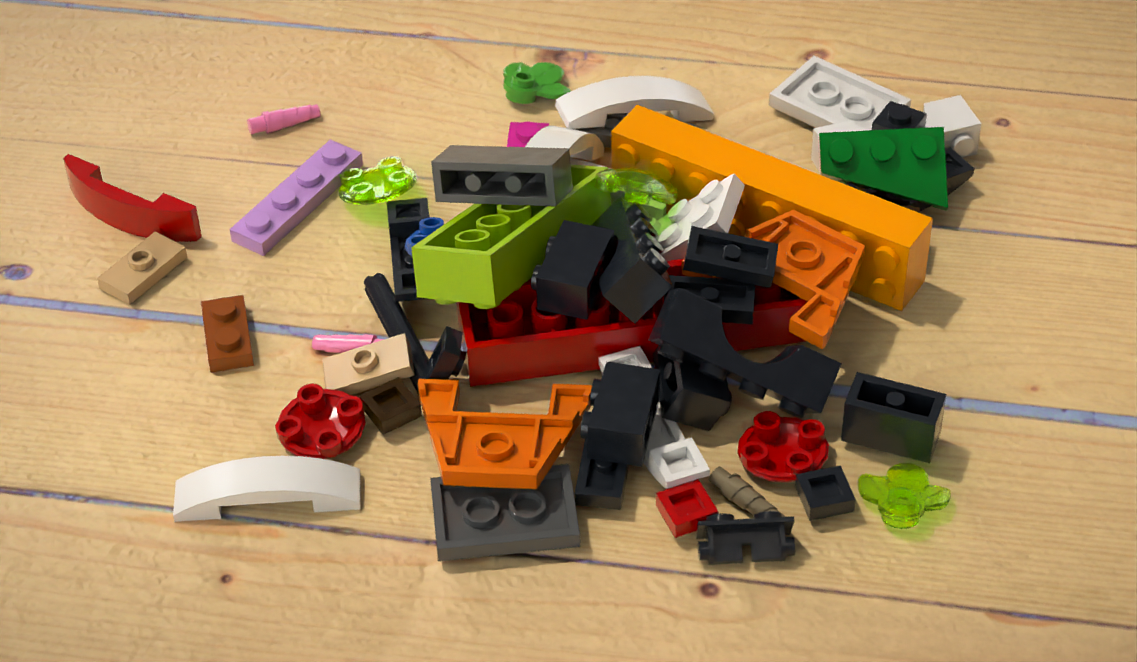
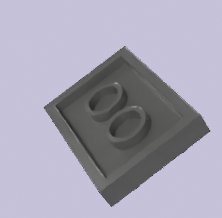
(505, 520)

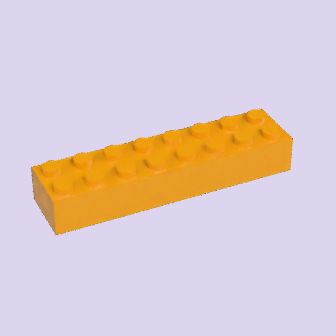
(691, 158)

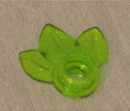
(903, 494)

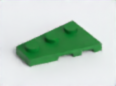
(890, 161)

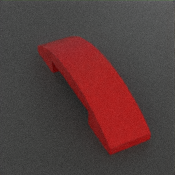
(128, 211)

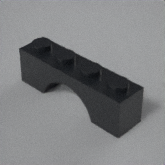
(637, 270)
(694, 331)

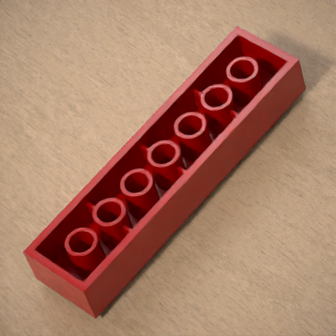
(531, 343)

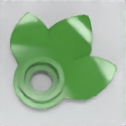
(526, 82)

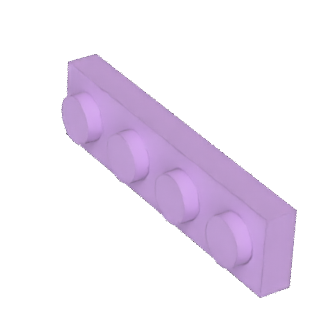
(295, 198)

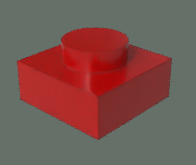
(684, 507)

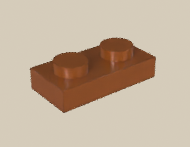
(227, 333)

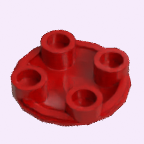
(320, 422)
(782, 447)

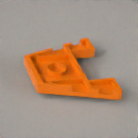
(812, 265)
(498, 447)

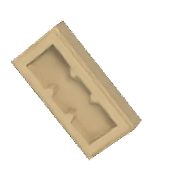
(142, 268)
(369, 365)

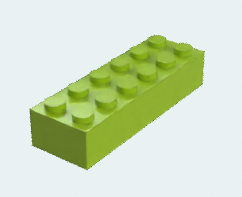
(496, 246)

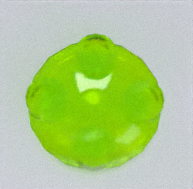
(376, 184)
(637, 185)

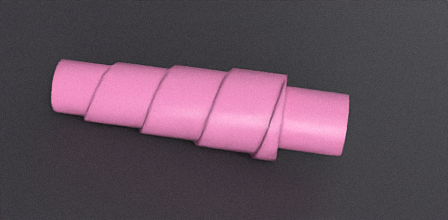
(281, 118)
(342, 343)

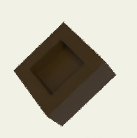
(391, 405)

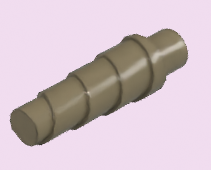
(740, 492)

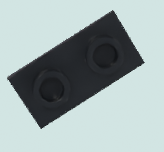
(762, 532)

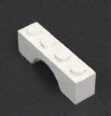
(952, 113)

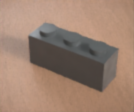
(502, 175)

